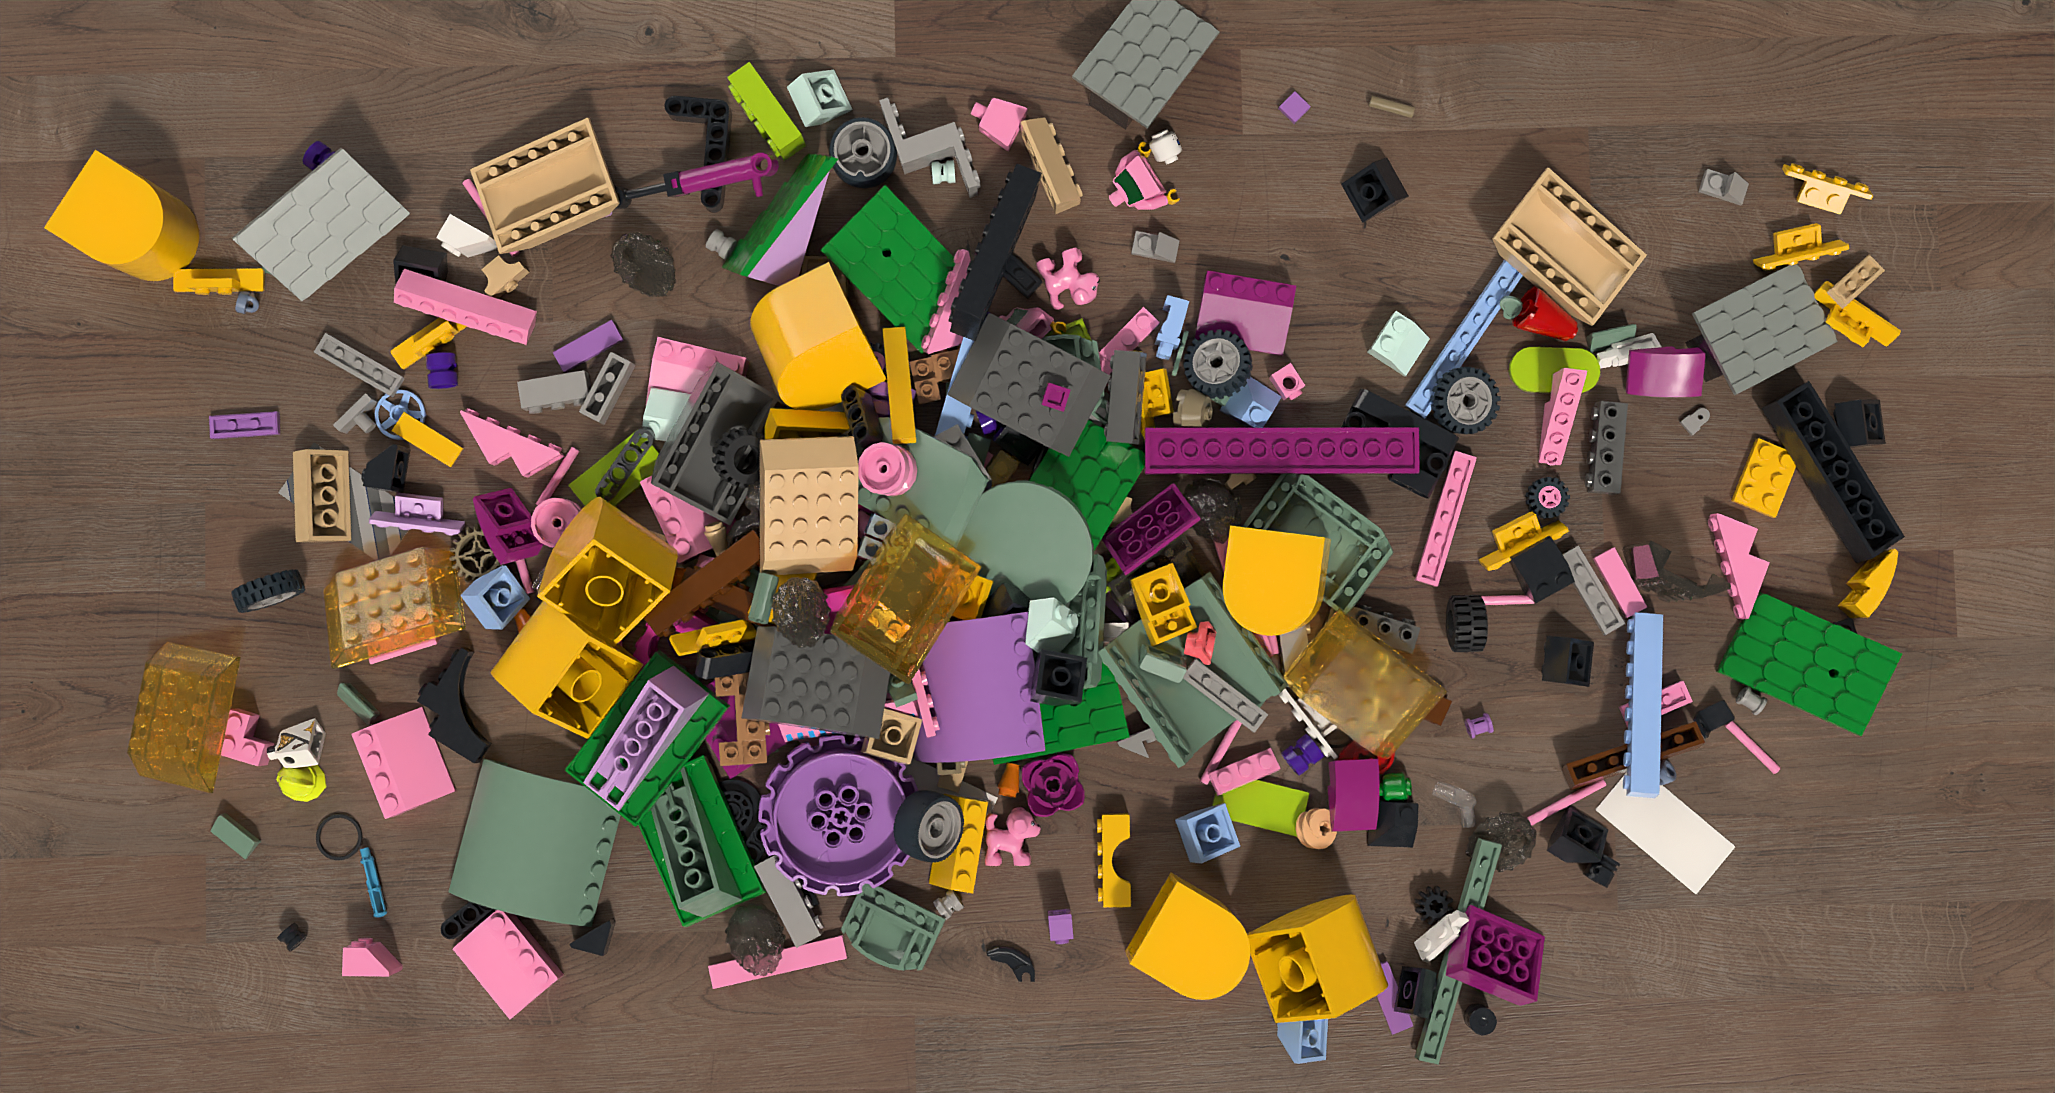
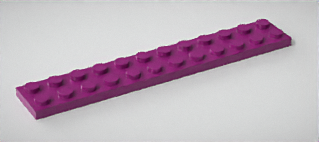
(1281, 450)

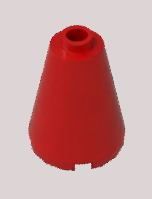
(1544, 316)

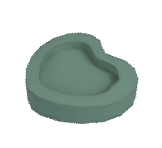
(1511, 305)

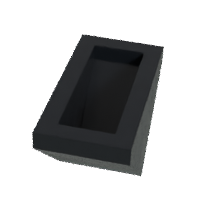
(597, 940)

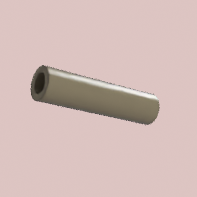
(1391, 106)

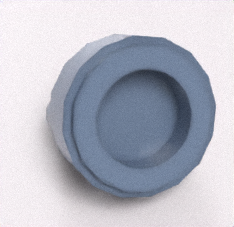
(243, 302)
(1667, 772)

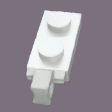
(1619, 352)
(1440, 935)

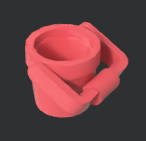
(1201, 643)

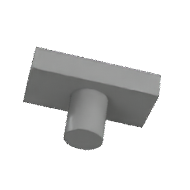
(358, 415)

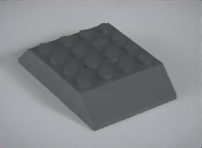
(1008, 378)
(685, 462)
(815, 686)

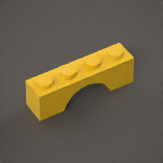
(1114, 830)

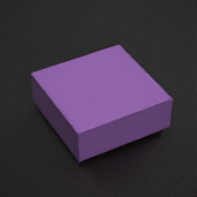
(1294, 107)

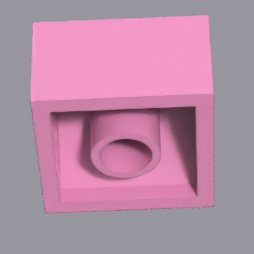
(368, 959)

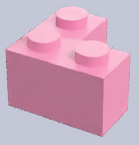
(239, 739)

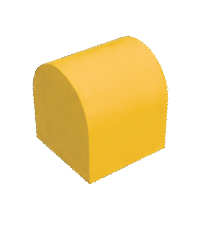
(126, 221)
(813, 341)
(607, 571)
(1274, 579)
(565, 671)
(1190, 942)
(1317, 961)

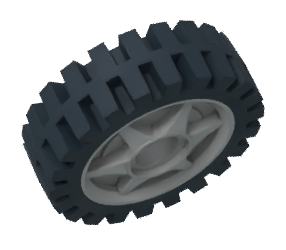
(1214, 348)
(1481, 400)
(268, 591)

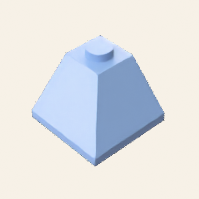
(1252, 404)
(1304, 1039)

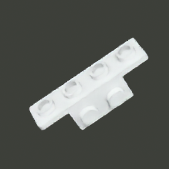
(1317, 724)

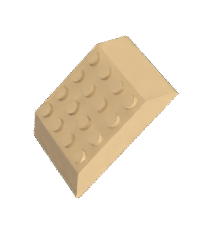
(545, 188)
(1567, 248)
(808, 505)

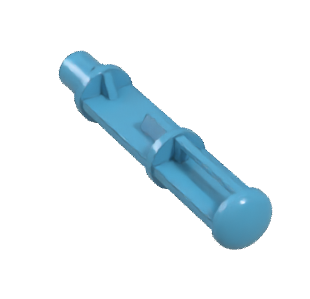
(373, 883)

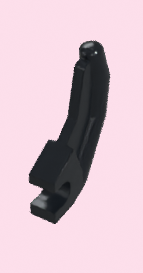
(1016, 960)

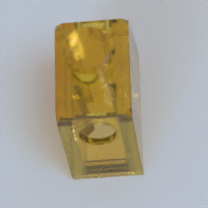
(1003, 467)

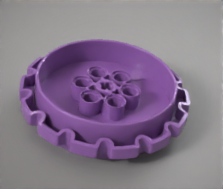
(795, 800)

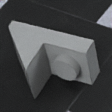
(1725, 187)
(1155, 246)
(1135, 743)

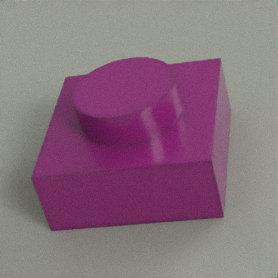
(1055, 397)

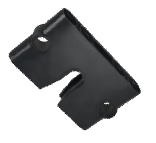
(1434, 441)

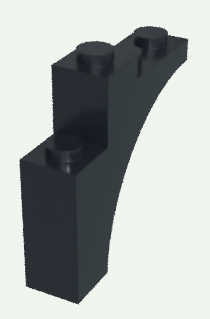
(447, 699)

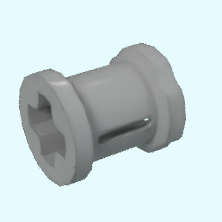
(1751, 700)

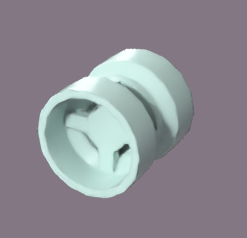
(948, 170)

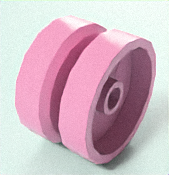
(887, 469)
(548, 514)

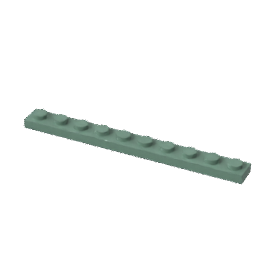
(1448, 989)

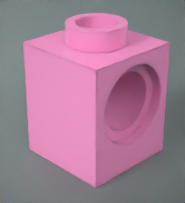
(1287, 372)

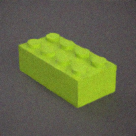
(768, 114)

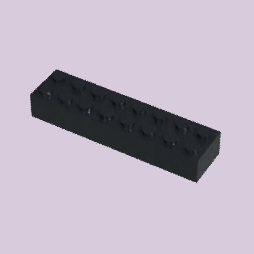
(994, 252)
(1833, 472)

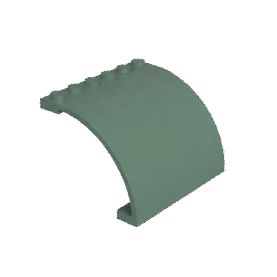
(1177, 711)
(534, 846)

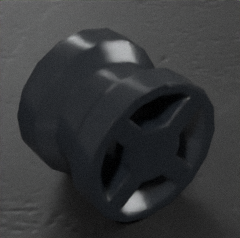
(292, 937)

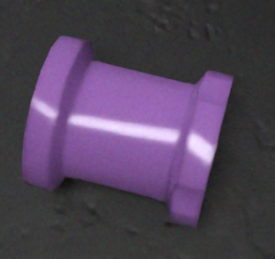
(1479, 725)

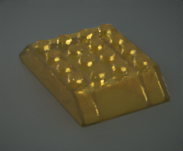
(904, 598)
(392, 604)
(1362, 685)
(183, 715)

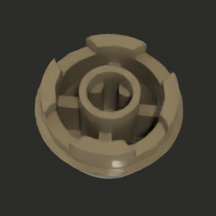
(1193, 409)

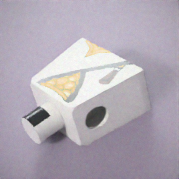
(299, 745)

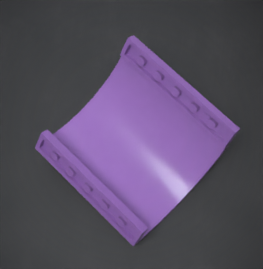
(981, 692)

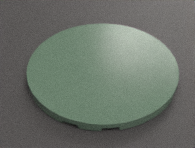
(1030, 541)

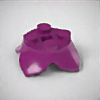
(1070, 791)

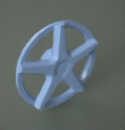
(397, 411)

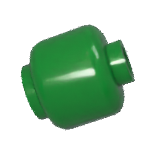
(1395, 787)

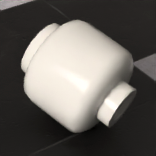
(1165, 146)

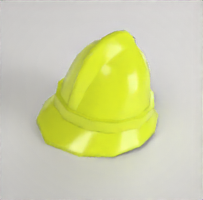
(302, 782)

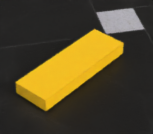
(427, 439)

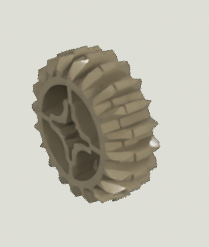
(478, 546)

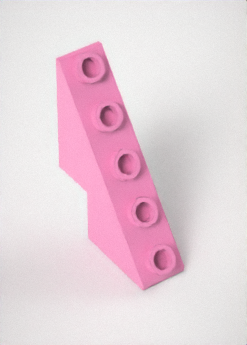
(939, 334)
(1560, 414)
(503, 443)
(1741, 569)

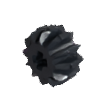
(1427, 912)

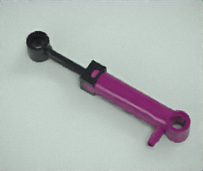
(702, 178)

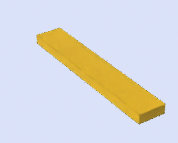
(899, 385)

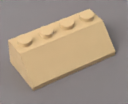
(1048, 160)
(321, 495)

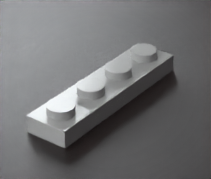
(359, 365)
(1592, 592)
(1224, 695)

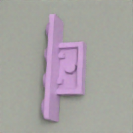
(417, 513)

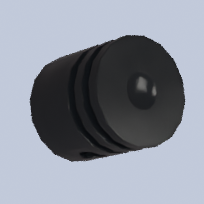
(1602, 871)
(1480, 1019)

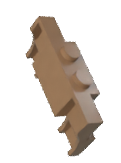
(931, 372)
(750, 733)

